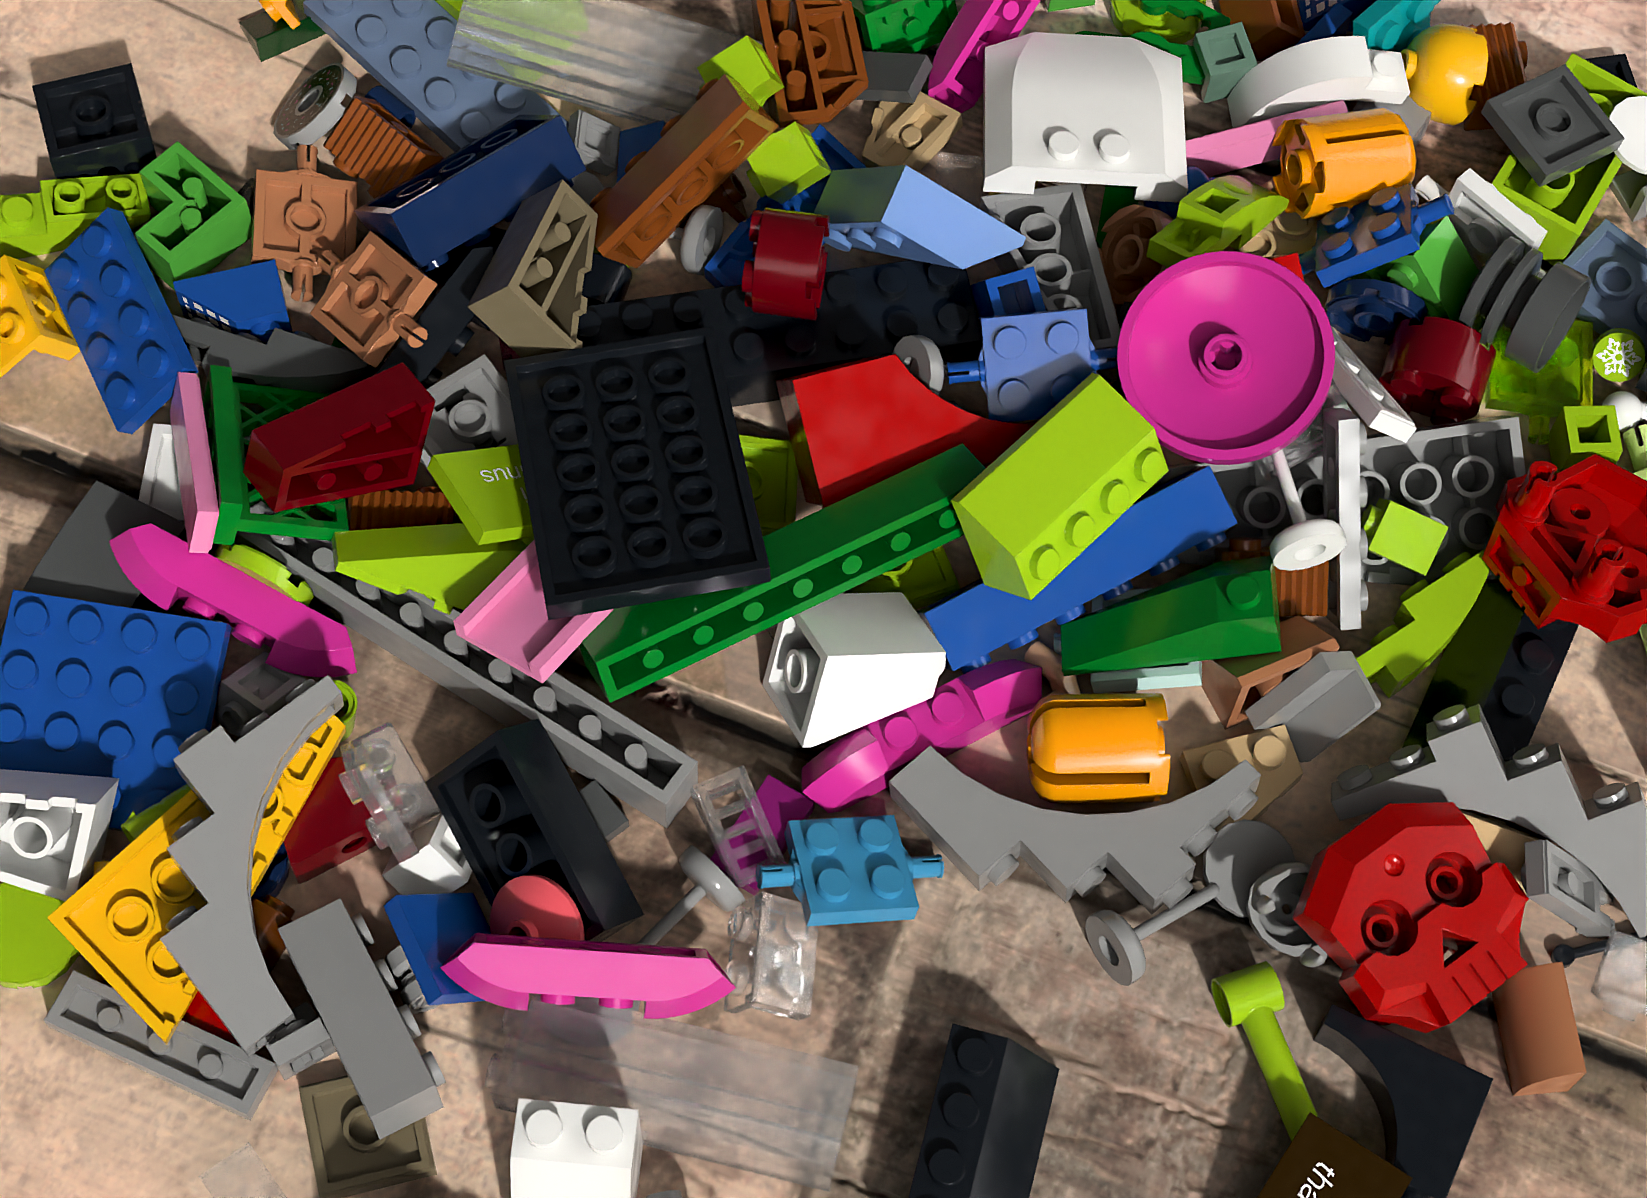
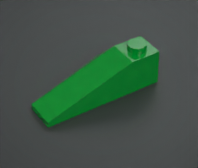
(1197, 617)

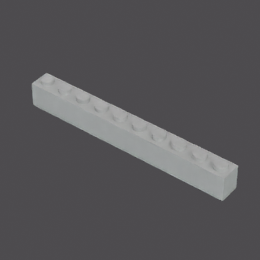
(581, 727)

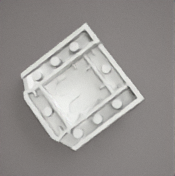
(1083, 115)

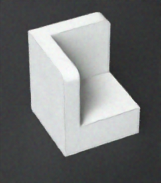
(437, 867)

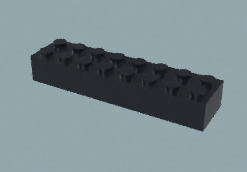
(858, 318)

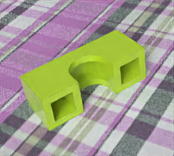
(786, 159)

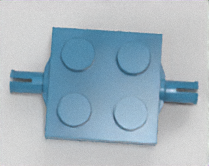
(850, 870)

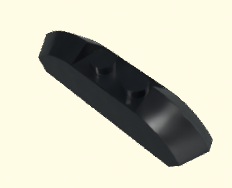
(445, 321)

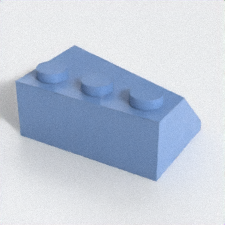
(910, 218)

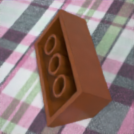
(679, 171)

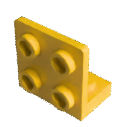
(30, 315)

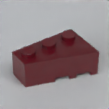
(343, 443)

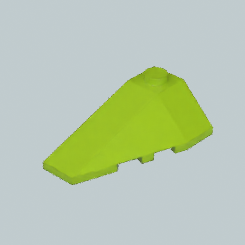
(427, 559)

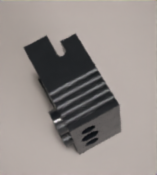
(95, 124)

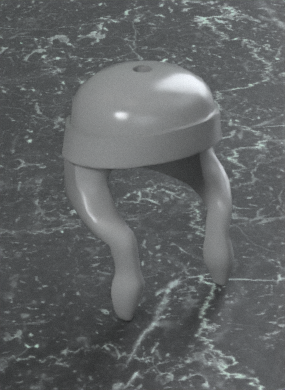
(1264, 905)

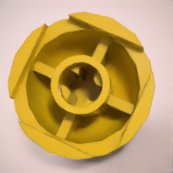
(1443, 68)

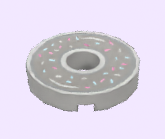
(314, 106)

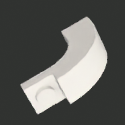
(1318, 75)

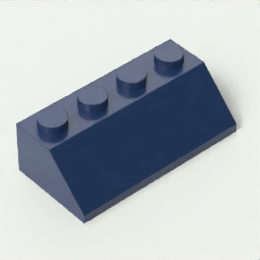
(473, 189)

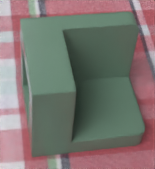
(1224, 58)

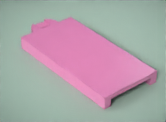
(514, 624)

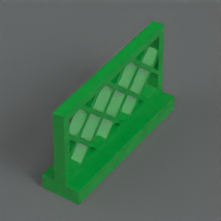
(227, 427)

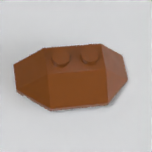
(815, 56)

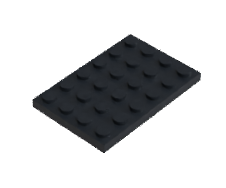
(634, 473)

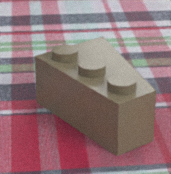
(538, 273)

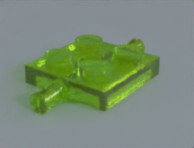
(1541, 395)

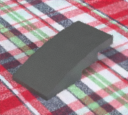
(81, 557)

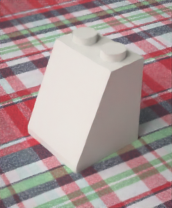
(851, 664)
(575, 1151)

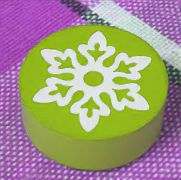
(1618, 354)

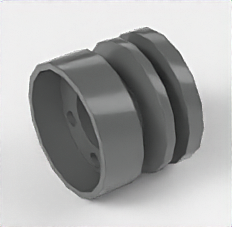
(1533, 309)

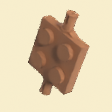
(300, 217)
(373, 299)

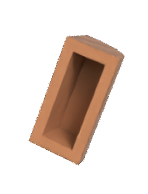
(1539, 1031)

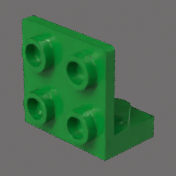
(903, 24)

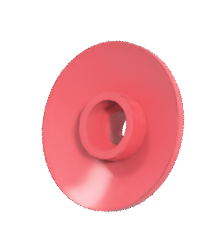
(535, 908)

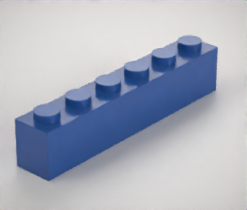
(1144, 538)

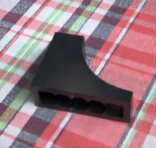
(1421, 1096)

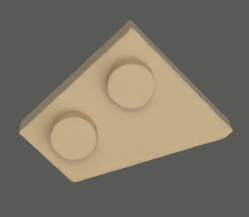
(909, 132)

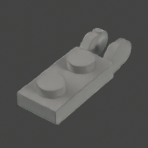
(1566, 888)

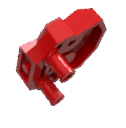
(1574, 546)
(1388, 876)

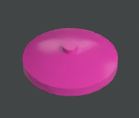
(1226, 357)

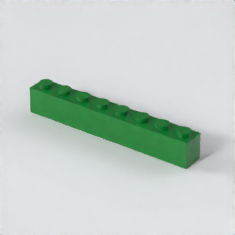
(807, 566)

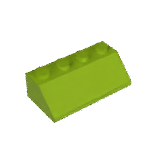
(1058, 488)

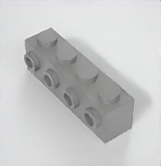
(362, 1018)

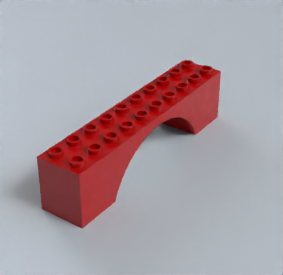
(877, 419)

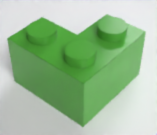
(197, 217)
(1435, 273)

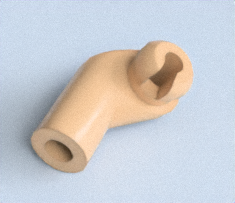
(1051, 664)

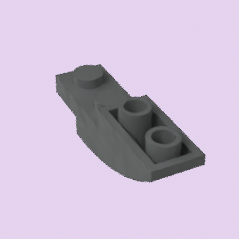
(286, 360)

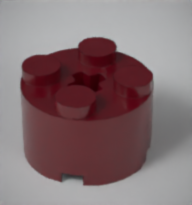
(787, 263)
(1437, 369)

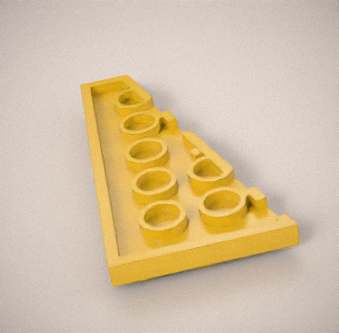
(128, 903)

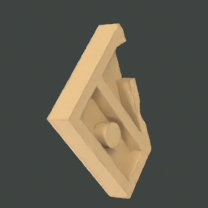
(1266, 750)

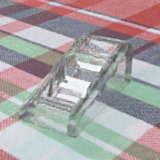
(719, 786)

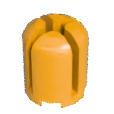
(1341, 159)
(1098, 748)

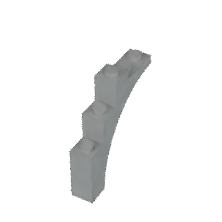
(235, 783)
(1529, 790)
(1069, 850)

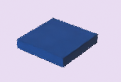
(430, 932)

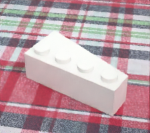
(53, 829)

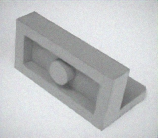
(1317, 703)

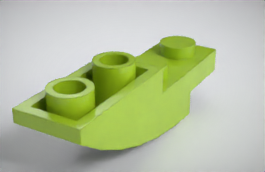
(63, 209)
(1214, 217)
(1424, 623)

